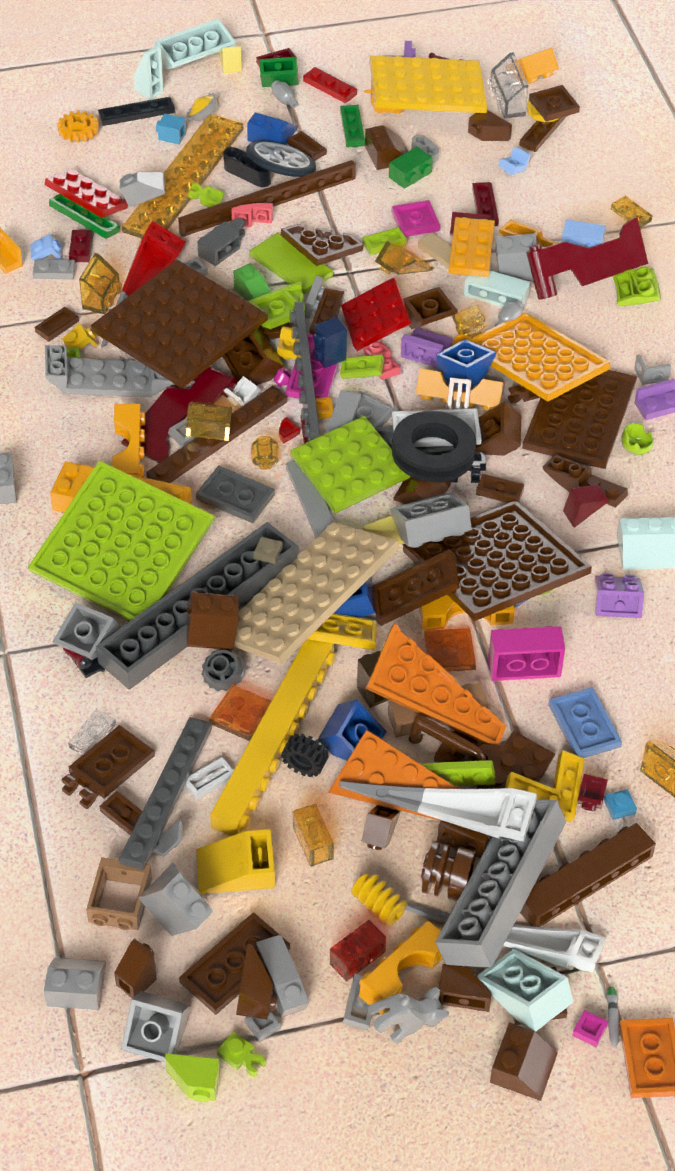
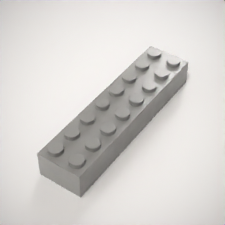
(499, 891)

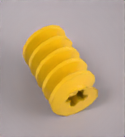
(378, 899)

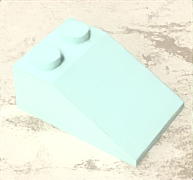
(527, 989)

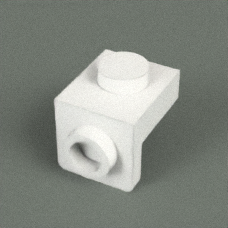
(243, 393)

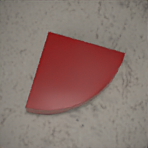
(288, 430)

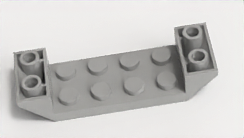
(101, 376)

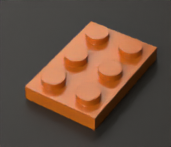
(649, 1056)

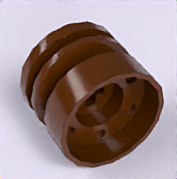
(447, 870)

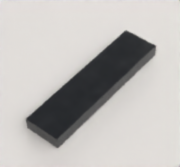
(136, 111)

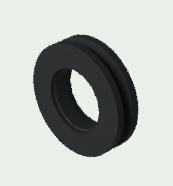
(433, 467)

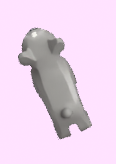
(408, 1013)

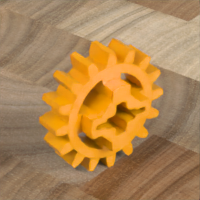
(77, 126)

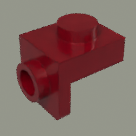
(592, 792)

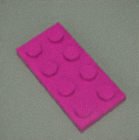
(322, 377)

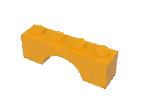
(432, 384)
(128, 424)
(439, 612)
(415, 951)

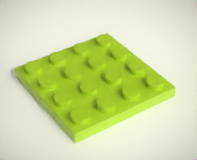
(348, 464)

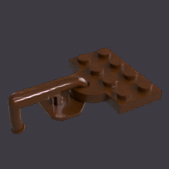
(516, 756)

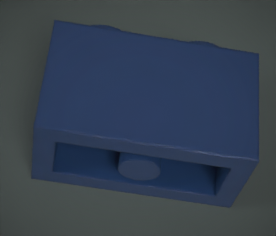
(330, 342)

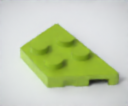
(279, 303)

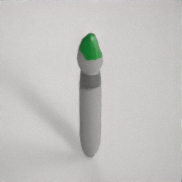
(613, 1017)

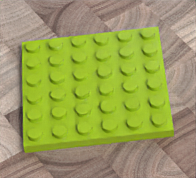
(121, 542)

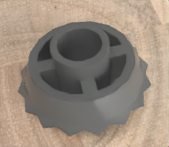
(223, 669)

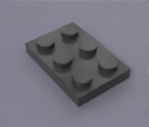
(235, 494)

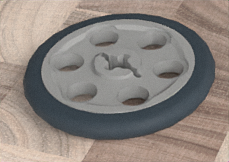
(280, 158)

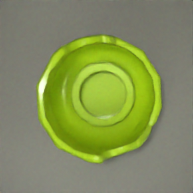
(636, 439)

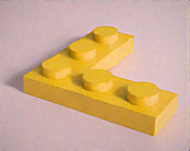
(565, 785)

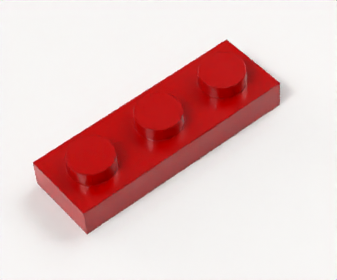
(330, 85)

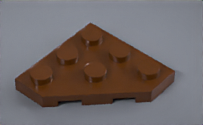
(321, 245)

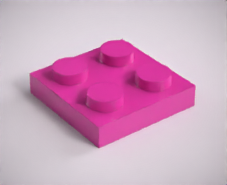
(416, 218)

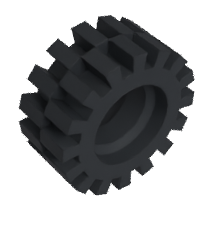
(304, 755)

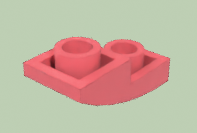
(254, 213)
(390, 367)

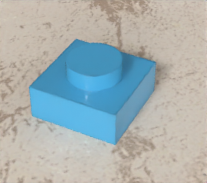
(620, 804)

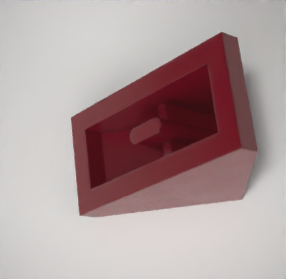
(583, 503)

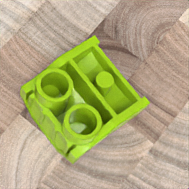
(637, 287)

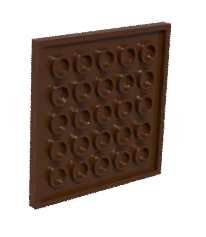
(179, 323)
(504, 560)

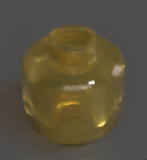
(264, 452)

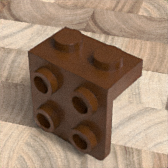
(462, 837)

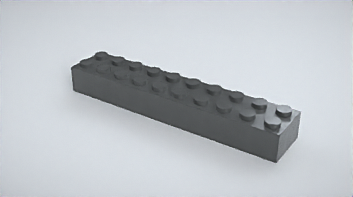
(162, 628)

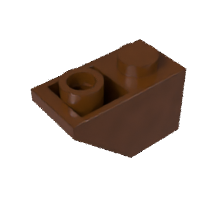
(136, 969)

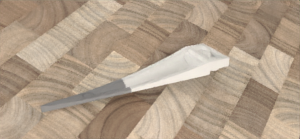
(487, 811)
(553, 945)

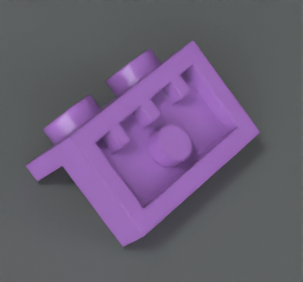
(656, 399)

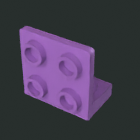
(424, 346)
(619, 596)

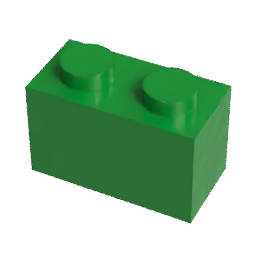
(279, 69)
(410, 167)

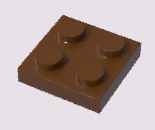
(554, 103)

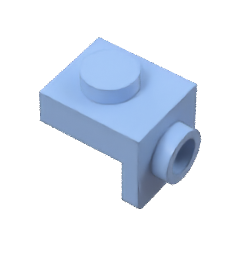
(516, 162)
(45, 246)

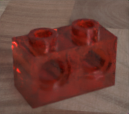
(357, 950)

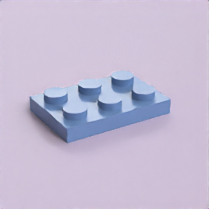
(585, 723)

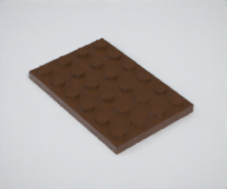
(582, 420)

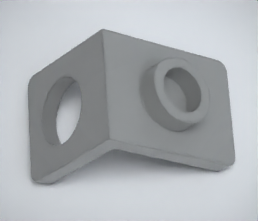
(651, 374)
(169, 839)

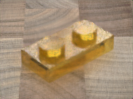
(629, 209)

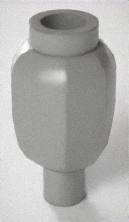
(284, 93)
(510, 312)

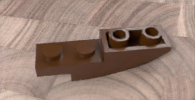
(575, 475)

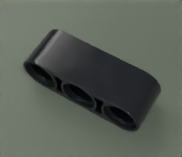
(239, 164)

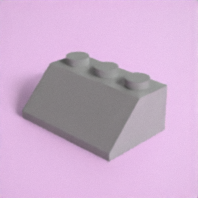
(431, 519)

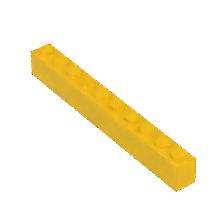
(265, 748)

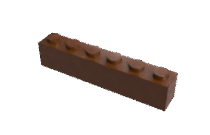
(587, 874)

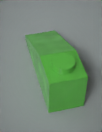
(249, 282)

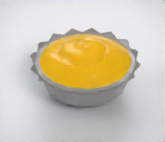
(202, 107)

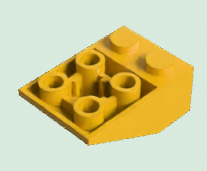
(237, 863)

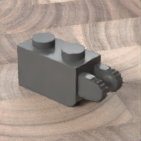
(221, 241)

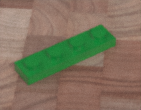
(101, 226)

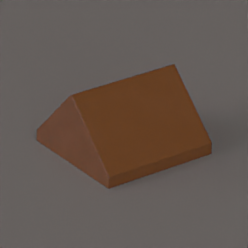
(416, 490)

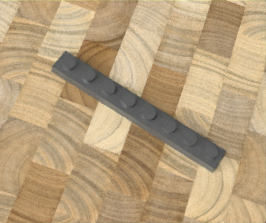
(304, 378)
(165, 794)

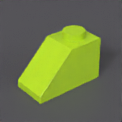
(194, 1075)

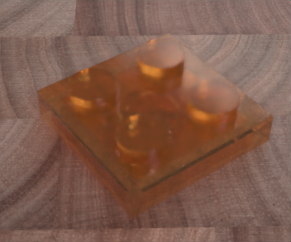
(451, 648)
(240, 712)

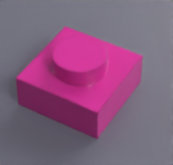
(590, 1028)

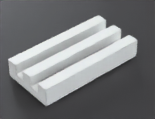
(212, 781)

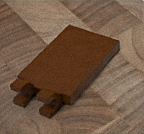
(107, 765)

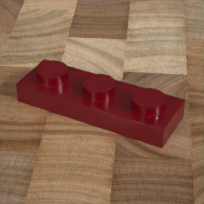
(485, 200)

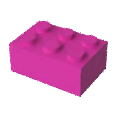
(526, 653)

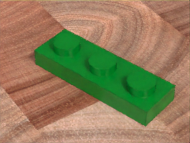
(352, 126)

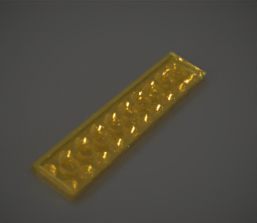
(190, 166)

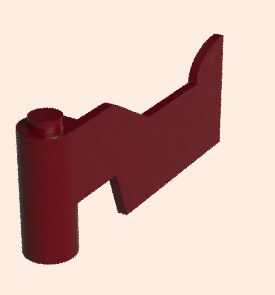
(587, 263)
(173, 408)

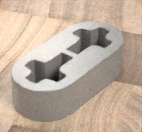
(426, 145)

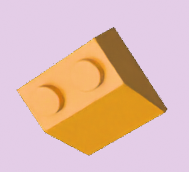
(538, 65)

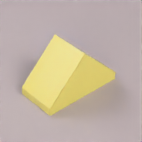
(230, 59)

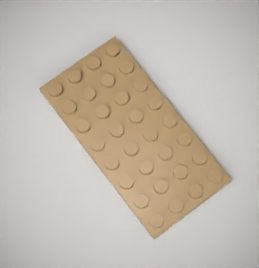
(310, 590)

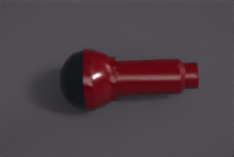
(82, 661)

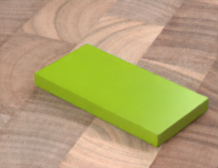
(288, 262)

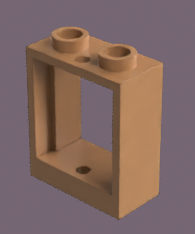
(112, 870)

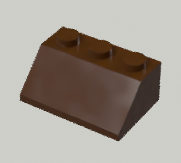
(253, 359)

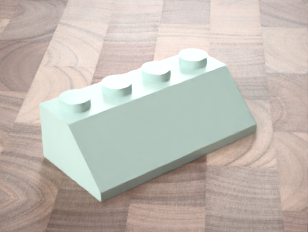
(194, 43)
(647, 543)

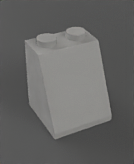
(176, 902)

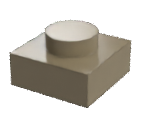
(268, 550)

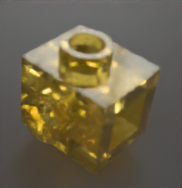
(470, 321)

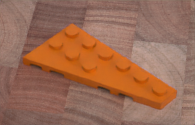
(425, 687)
(382, 764)

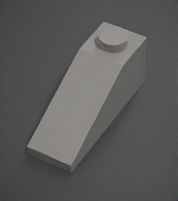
(284, 976)

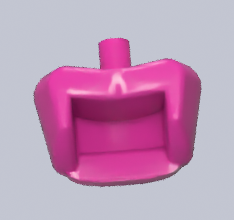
(282, 376)

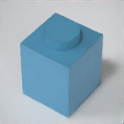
(171, 129)

